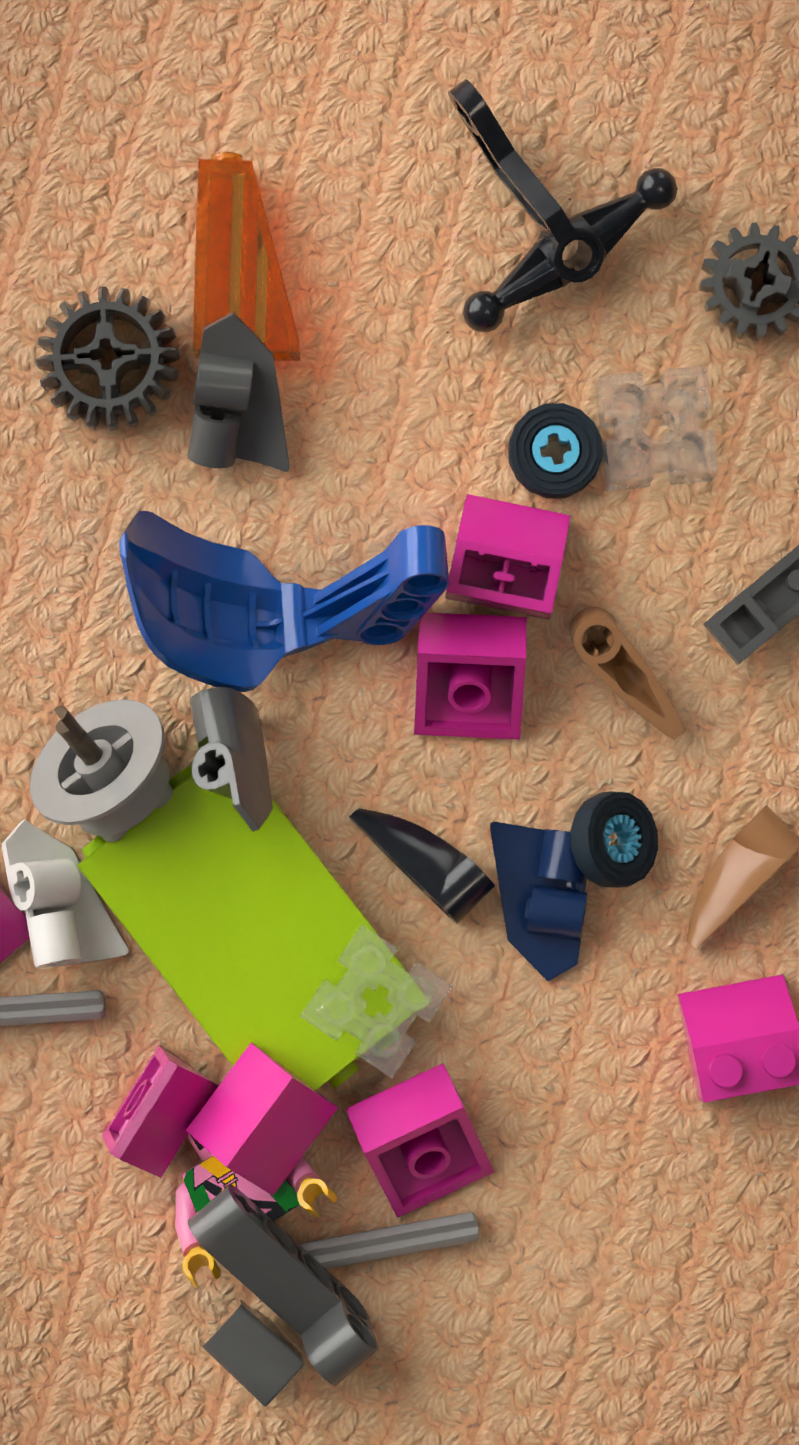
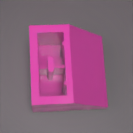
(508, 557)

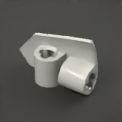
(59, 902)

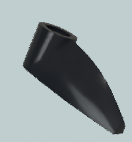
(428, 861)

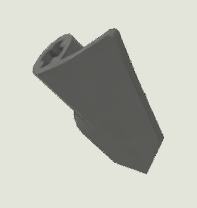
(236, 400)
(231, 752)

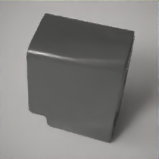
(255, 1353)

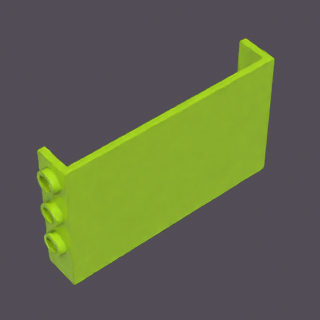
(236, 925)

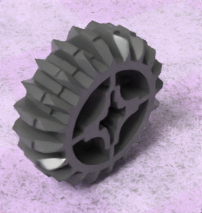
(106, 337)

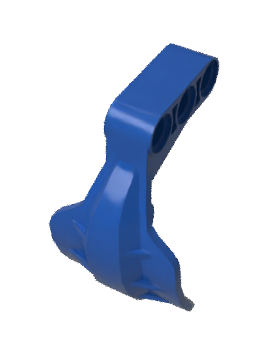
(230, 621)

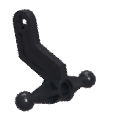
(594, 228)

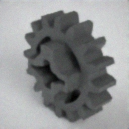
(737, 276)

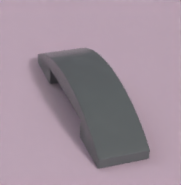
(758, 610)

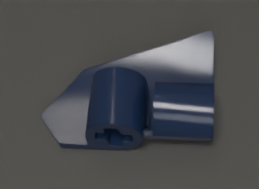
(540, 895)

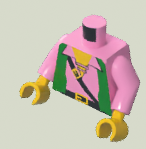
(211, 1177)

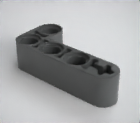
(288, 1281)

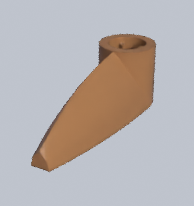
(624, 670)
(740, 872)

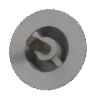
(103, 769)

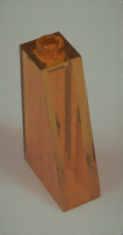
(238, 258)

